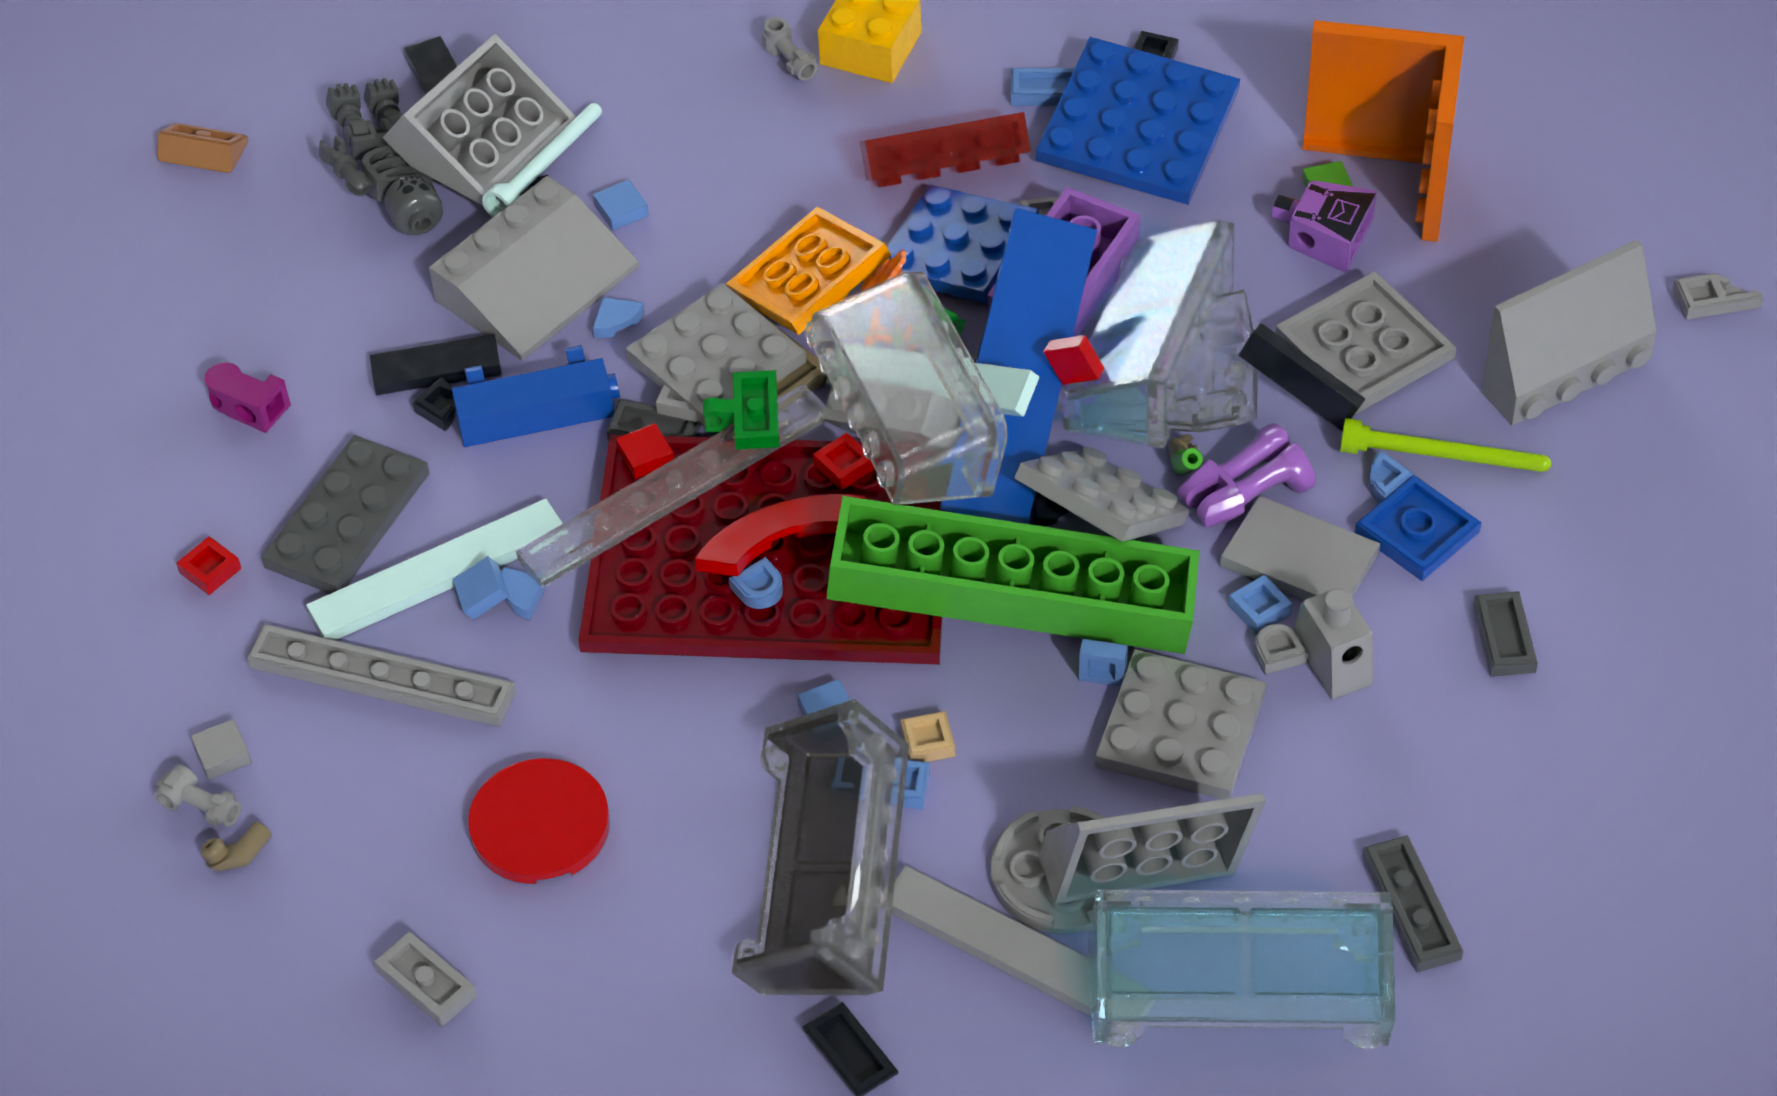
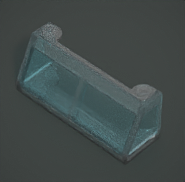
(1150, 333)
(1242, 962)

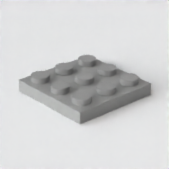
(1368, 338)
(709, 343)
(1103, 494)
(1181, 724)

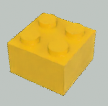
(869, 36)

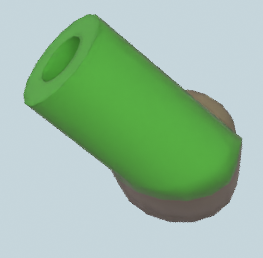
(1183, 455)

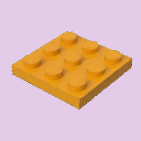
(808, 269)

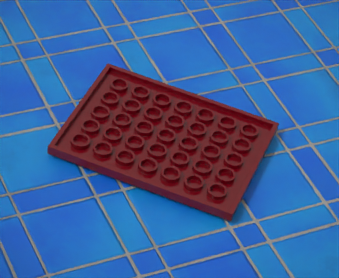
(655, 602)

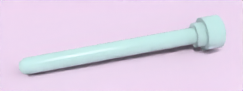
(503, 194)

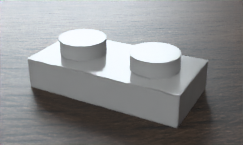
(425, 979)

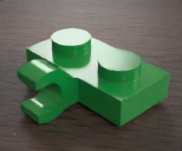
(751, 410)

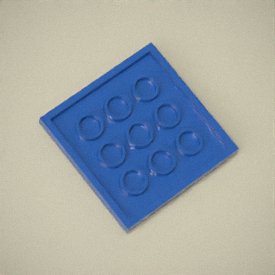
(1138, 120)

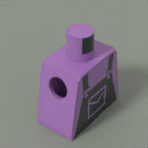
(1328, 221)

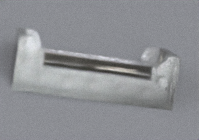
(828, 855)

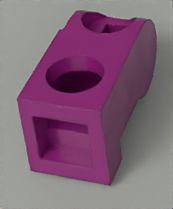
(246, 398)

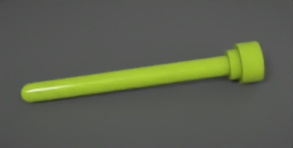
(1359, 437)

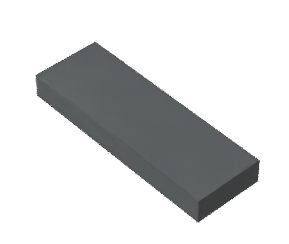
(1415, 905)

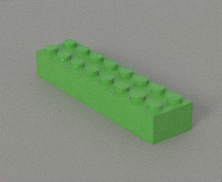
(1013, 575)

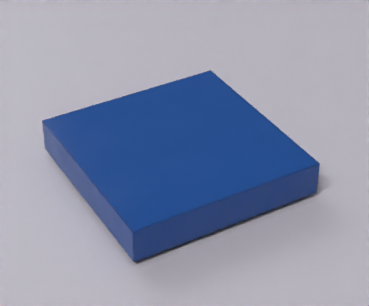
(1418, 527)

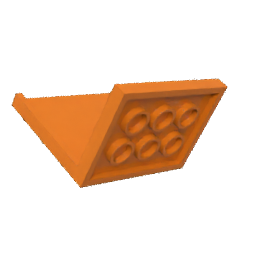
(1386, 99)

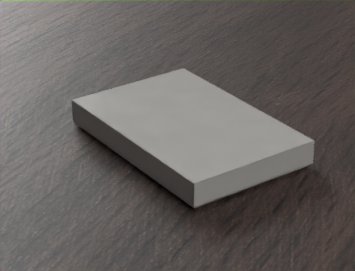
(1298, 551)

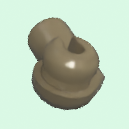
(235, 855)

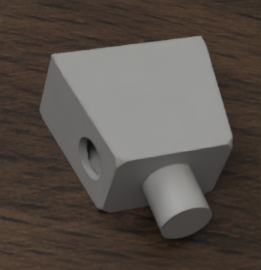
(1334, 628)

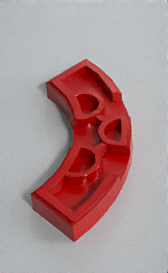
(752, 534)

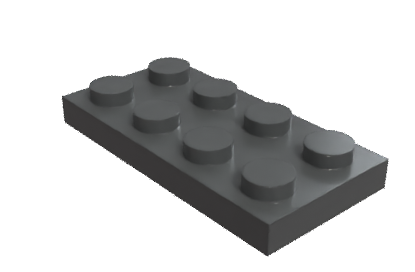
(345, 515)

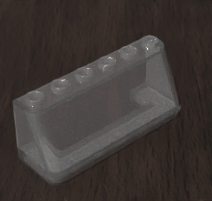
(911, 391)

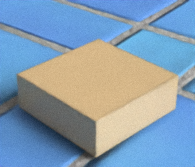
(928, 737)

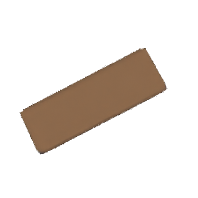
(200, 147)

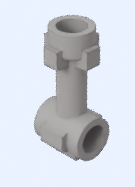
(778, 42)
(180, 787)

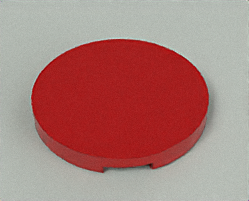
(539, 820)

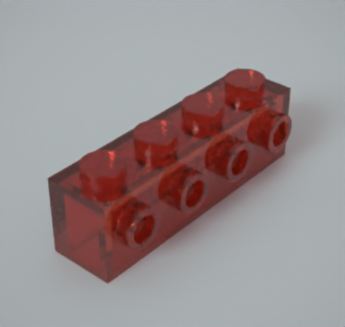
(943, 147)

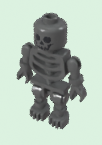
(384, 173)

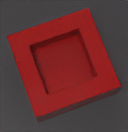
(1074, 359)
(644, 450)
(842, 461)
(208, 565)

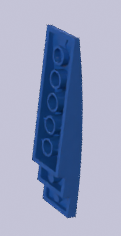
(1031, 304)

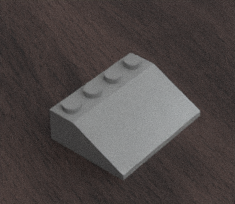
(480, 122)
(531, 268)
(1570, 334)
(1149, 847)

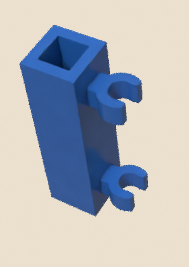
(534, 399)

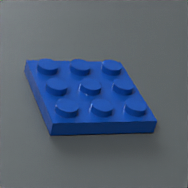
(956, 240)

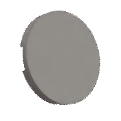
(1020, 877)

